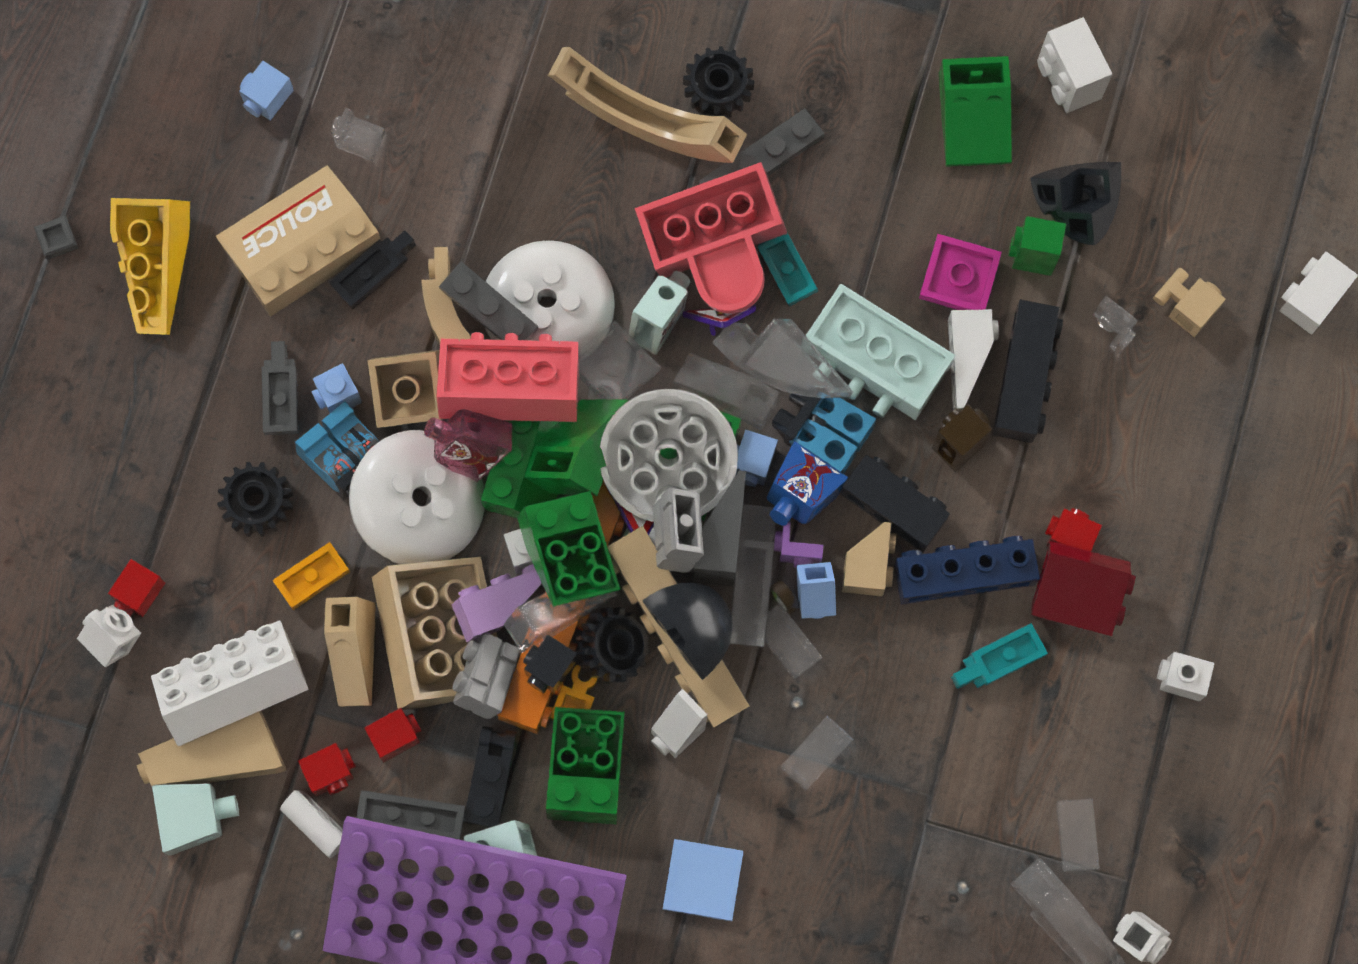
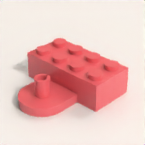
(716, 235)

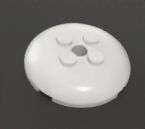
(562, 272)
(663, 420)
(389, 517)

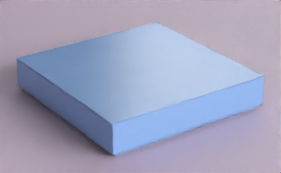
(703, 880)

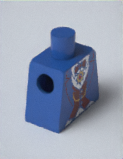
(803, 487)

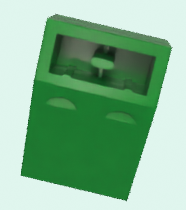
(976, 110)
(571, 454)
(568, 548)
(585, 765)

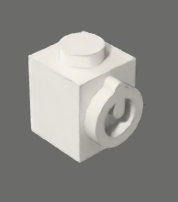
(108, 634)
(1142, 937)

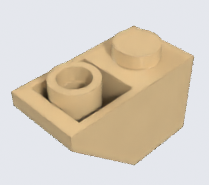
(867, 563)

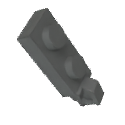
(279, 392)

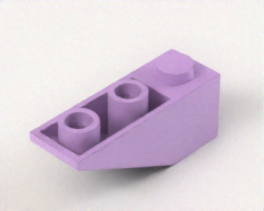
(489, 608)

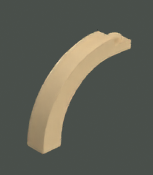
(670, 128)
(438, 305)

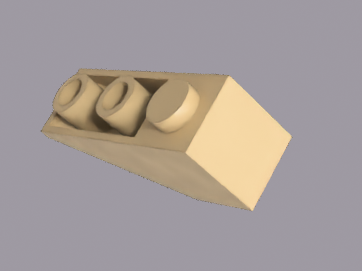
(350, 648)

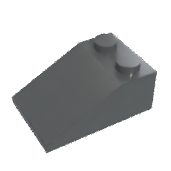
(721, 537)

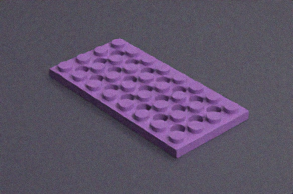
(464, 860)

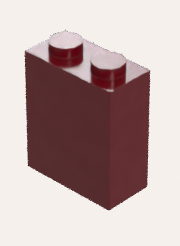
(1082, 588)

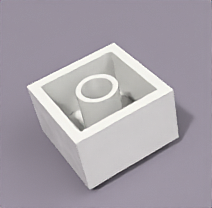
(1074, 65)

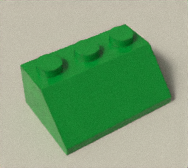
(506, 488)

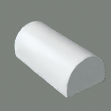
(313, 822)

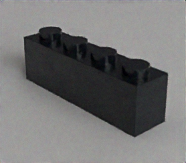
(1026, 371)

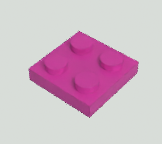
(960, 274)

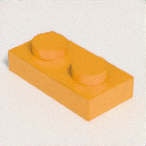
(311, 576)

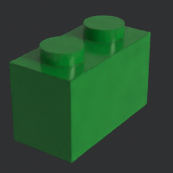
(1037, 245)

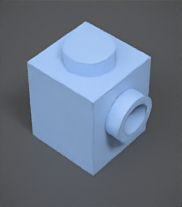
(265, 91)
(335, 388)
(755, 457)
(816, 590)

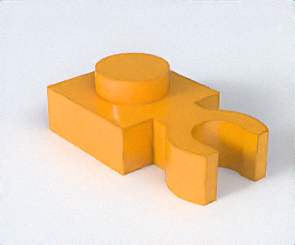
(575, 696)

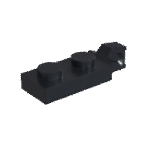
(372, 269)

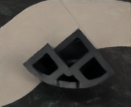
(1081, 197)
(695, 622)

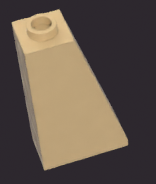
(222, 755)

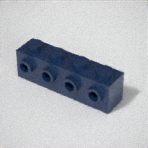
(966, 570)

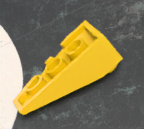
(152, 252)

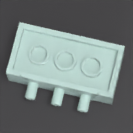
(879, 353)

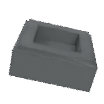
(56, 237)

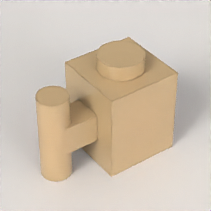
(1193, 306)

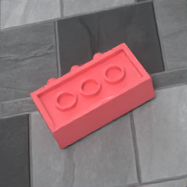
(509, 378)

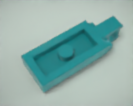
(787, 269)
(1001, 658)

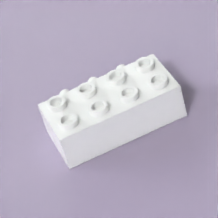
(228, 682)

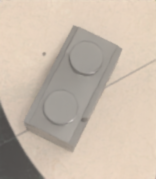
(678, 530)
(486, 675)

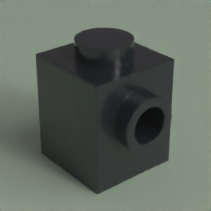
(548, 664)

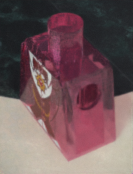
(470, 442)

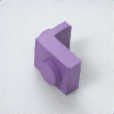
(796, 552)

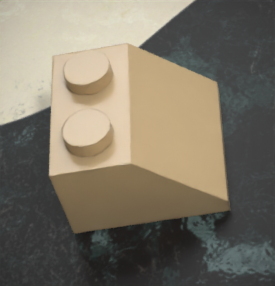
(404, 388)

